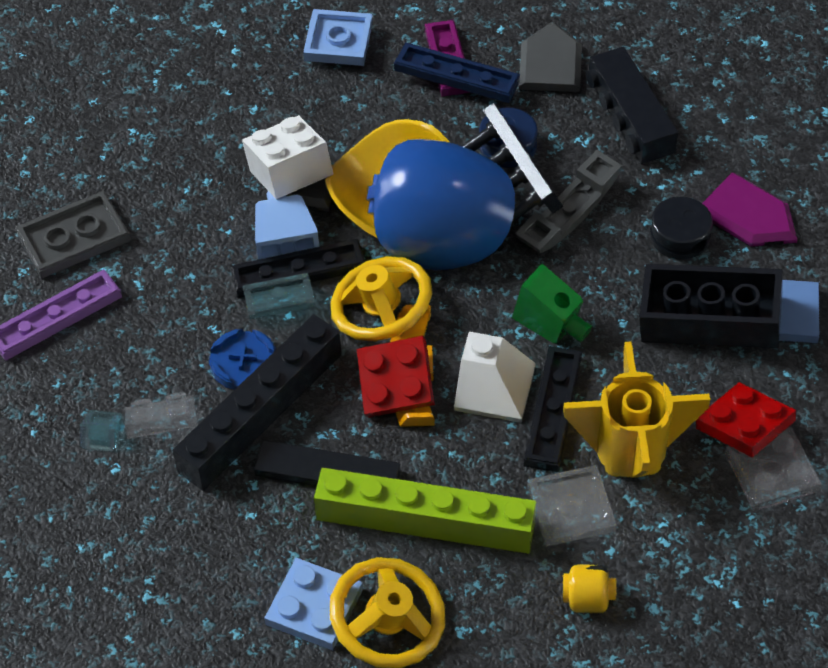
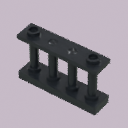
(525, 171)

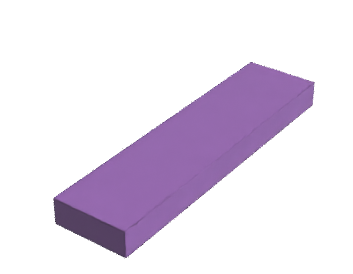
(57, 313)

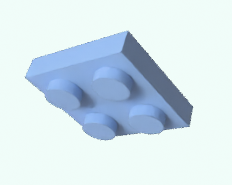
(338, 37)
(304, 603)

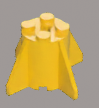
(634, 420)

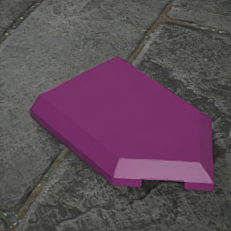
(750, 212)

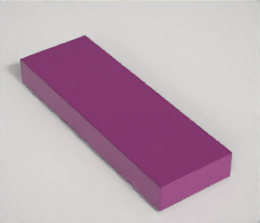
(444, 38)

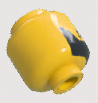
(588, 588)

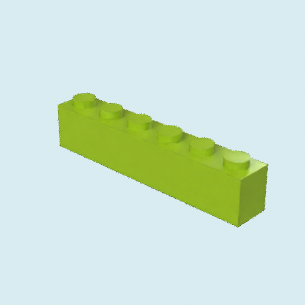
(425, 510)

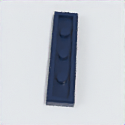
(457, 72)

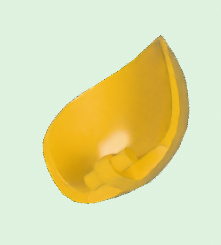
(357, 167)

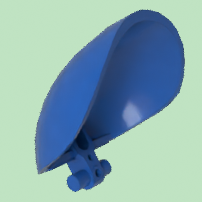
(440, 204)

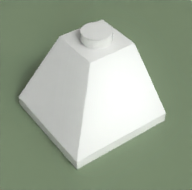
(493, 378)

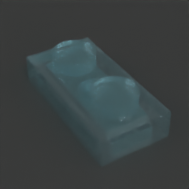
(278, 296)

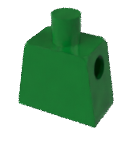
(550, 307)

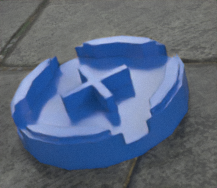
(238, 356)

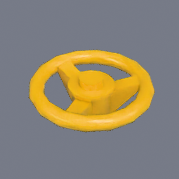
(376, 287)
(388, 612)

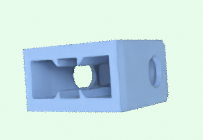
(283, 226)

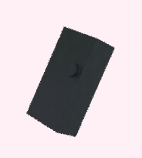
(711, 305)

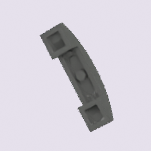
(579, 200)

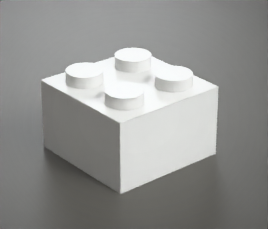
(287, 156)

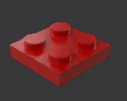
(395, 376)
(746, 419)

